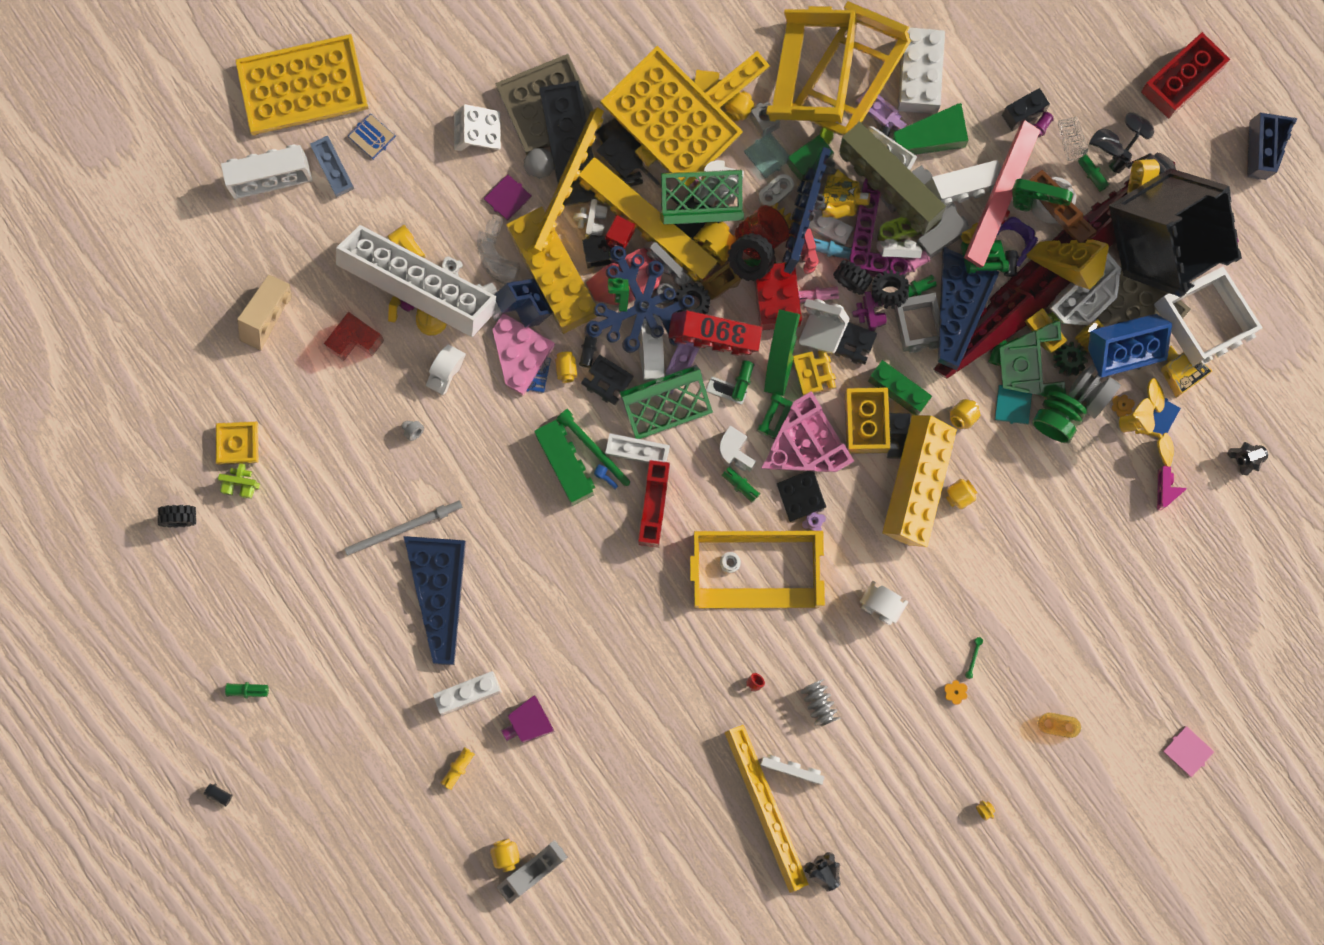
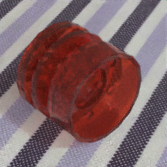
(767, 223)

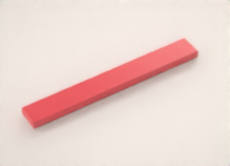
(1001, 194)

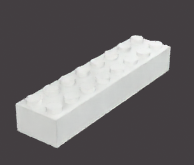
(415, 280)

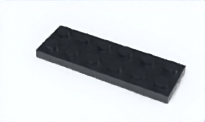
(564, 124)

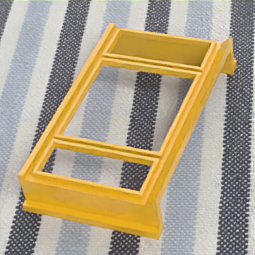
(880, 24)

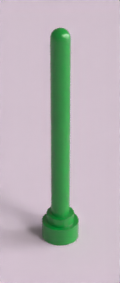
(568, 421)

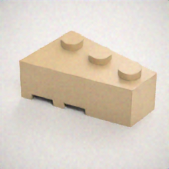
(263, 312)

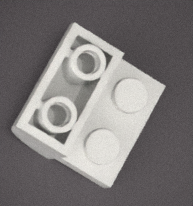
(711, 181)

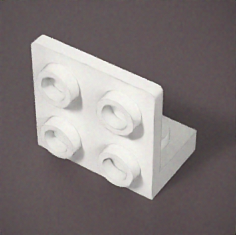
(476, 127)

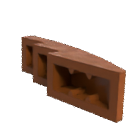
(1069, 216)

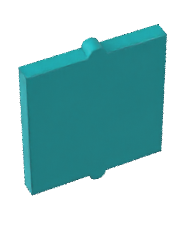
(1013, 406)

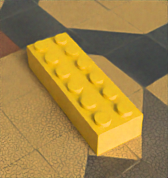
(553, 273)
(919, 480)

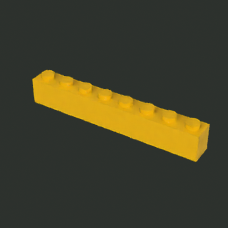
(636, 209)

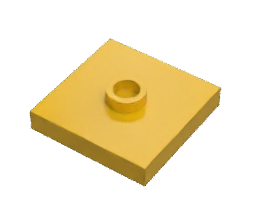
(236, 443)

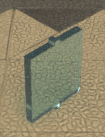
(767, 155)

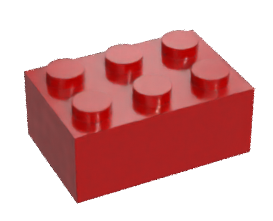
(776, 292)

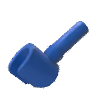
(600, 472)

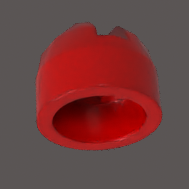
(758, 679)

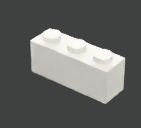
(467, 693)

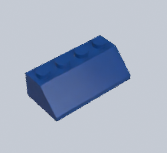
(1130, 344)

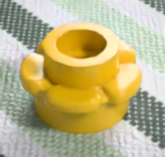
(985, 810)

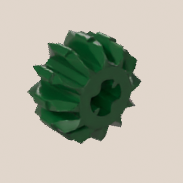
(1062, 356)

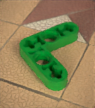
(1026, 190)

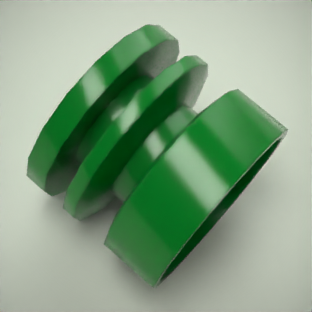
(1059, 417)

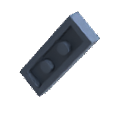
(332, 166)

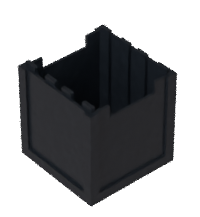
(1174, 230)

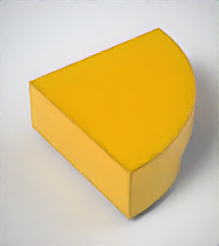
(393, 306)

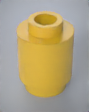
(566, 367)

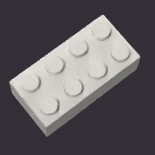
(922, 72)
(266, 171)

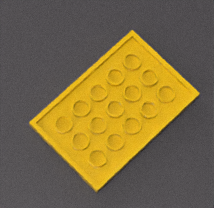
(301, 84)
(670, 115)

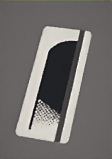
(722, 389)

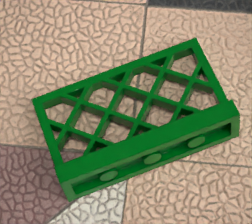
(698, 214)
(660, 386)

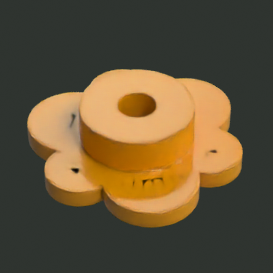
(1122, 410)
(961, 692)

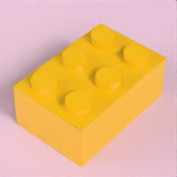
(867, 420)

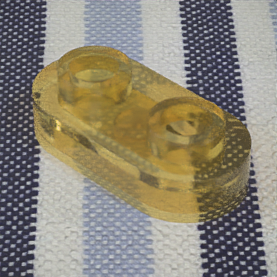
(1058, 725)

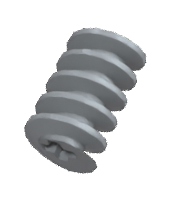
(820, 703)

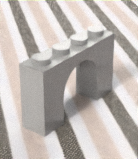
(948, 229)

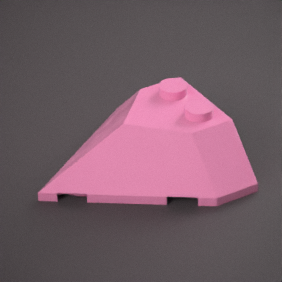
(807, 441)

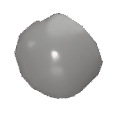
(539, 163)

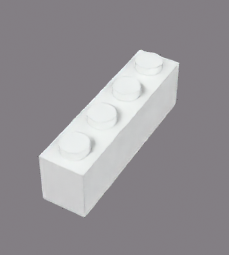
(965, 182)

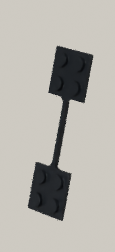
(621, 155)

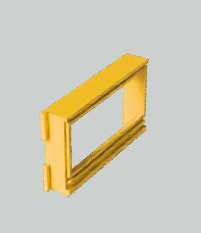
(789, 62)
(759, 597)

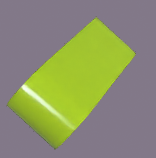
(896, 229)

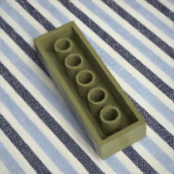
(891, 178)

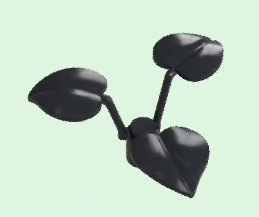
(1109, 142)

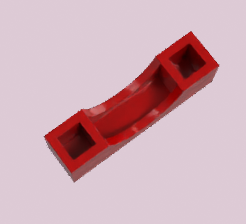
(654, 503)

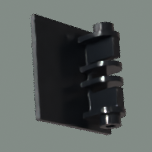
(801, 495)

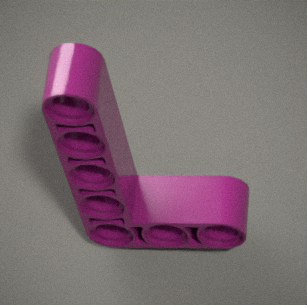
(866, 234)

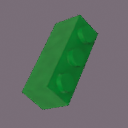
(900, 388)

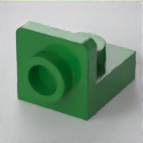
(620, 288)

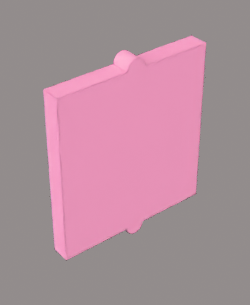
(1188, 751)

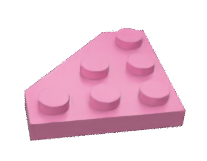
(520, 352)

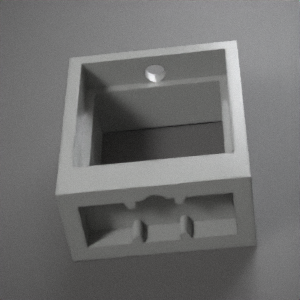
(913, 303)

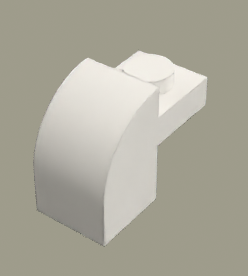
(444, 368)
(730, 450)

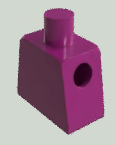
(528, 722)

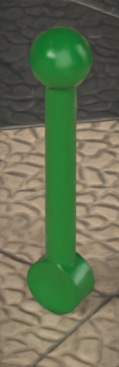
(978, 641)

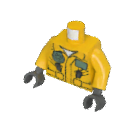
(840, 194)

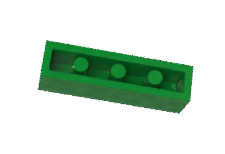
(564, 463)

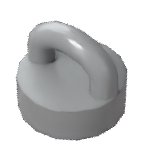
(413, 430)

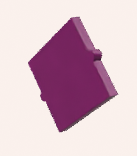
(507, 197)

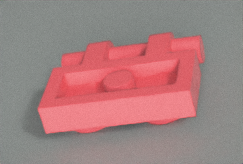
(809, 253)

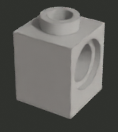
(763, 126)

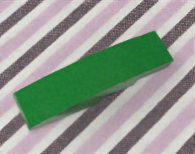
(781, 352)

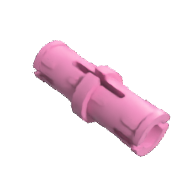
(817, 293)

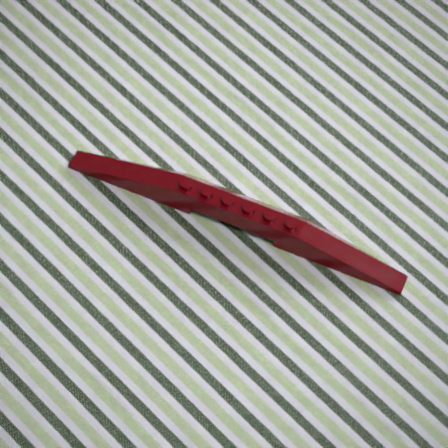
(1029, 291)

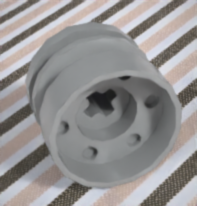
(1093, 391)

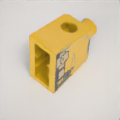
(1180, 372)

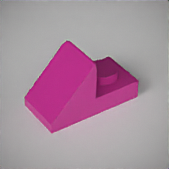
(1166, 493)

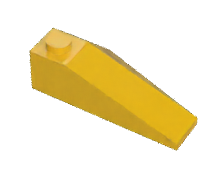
(1074, 261)

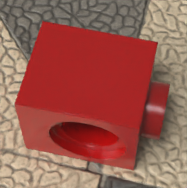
(620, 232)

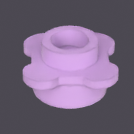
(807, 524)

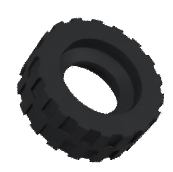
(739, 266)

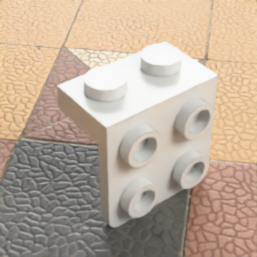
(823, 326)

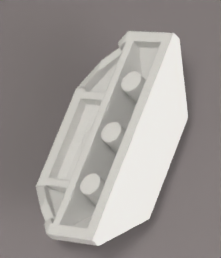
(1083, 306)

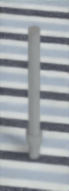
(441, 511)

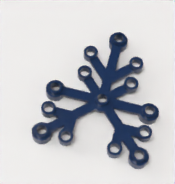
(615, 319)

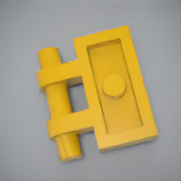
(808, 373)

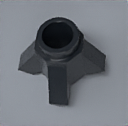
(1249, 457)
(825, 872)

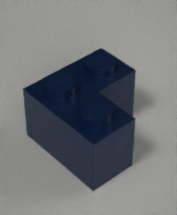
(525, 299)

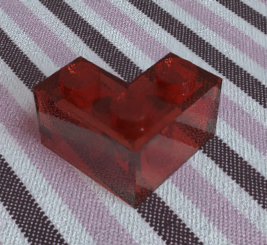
(353, 332)

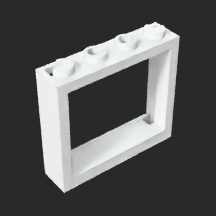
(1234, 302)

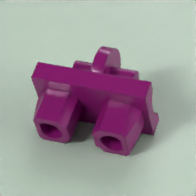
(873, 320)

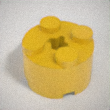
(715, 240)

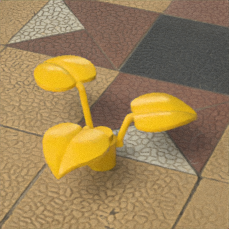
(1143, 418)

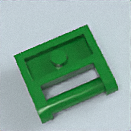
(995, 254)
(776, 400)

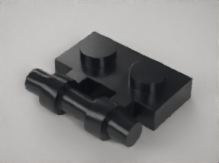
(856, 337)
(609, 373)

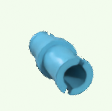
(832, 249)

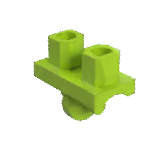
(229, 482)

